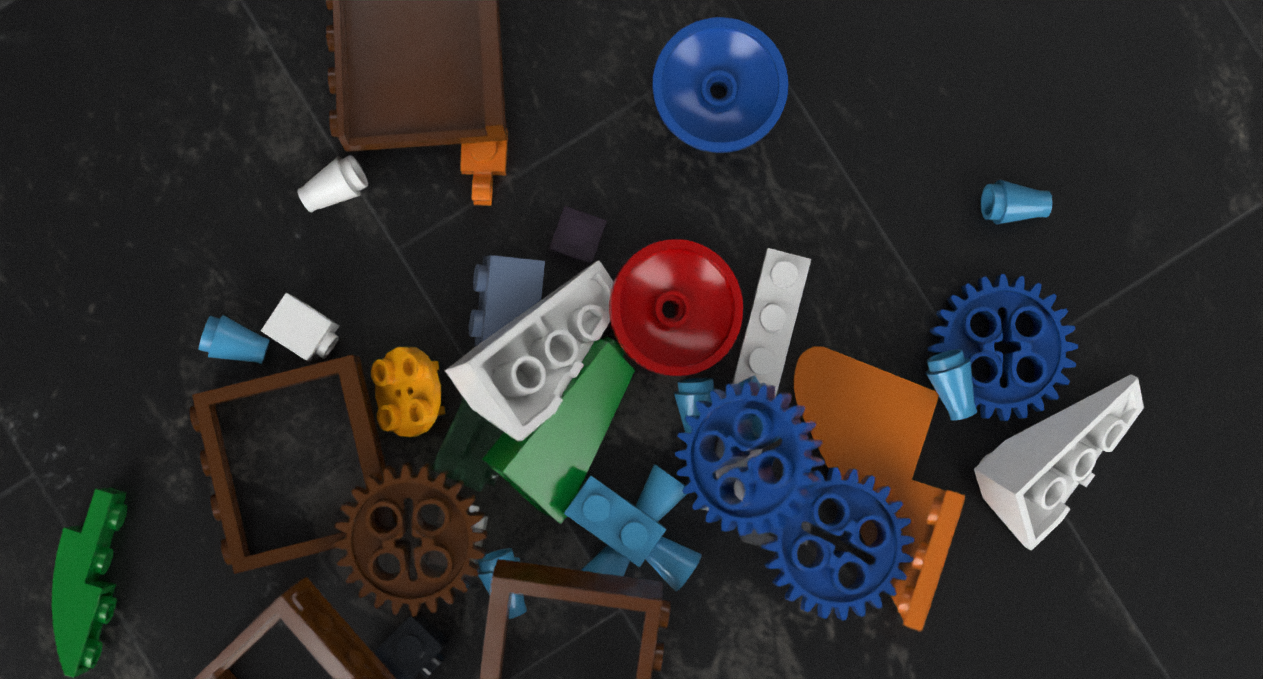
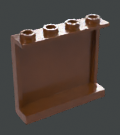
(416, 73)

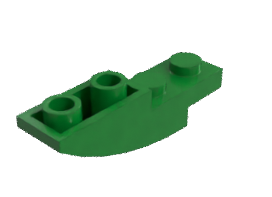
(78, 596)

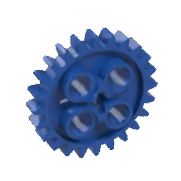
(1044, 346)
(766, 498)
(820, 580)

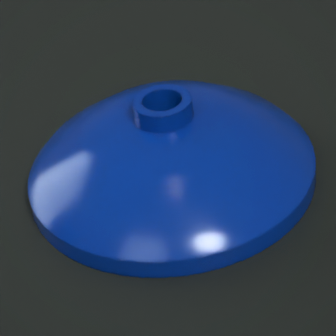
(725, 55)

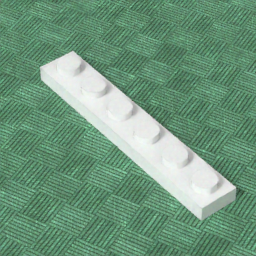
(768, 331)

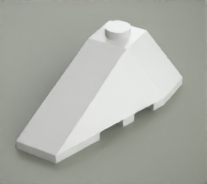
(529, 362)
(1041, 467)

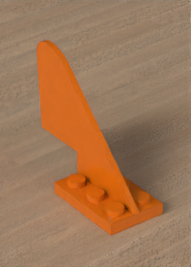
(879, 428)

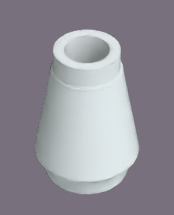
(333, 184)

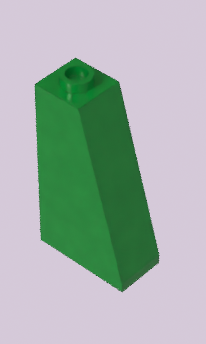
(557, 455)

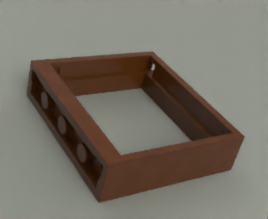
(216, 464)
(576, 587)
(316, 626)

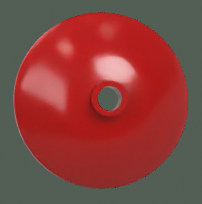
(704, 301)

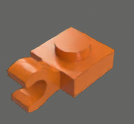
(484, 161)

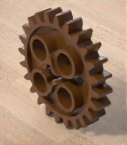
(369, 539)

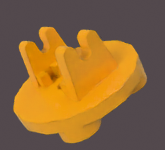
(407, 391)

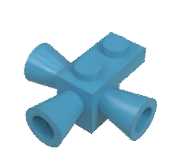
(633, 530)

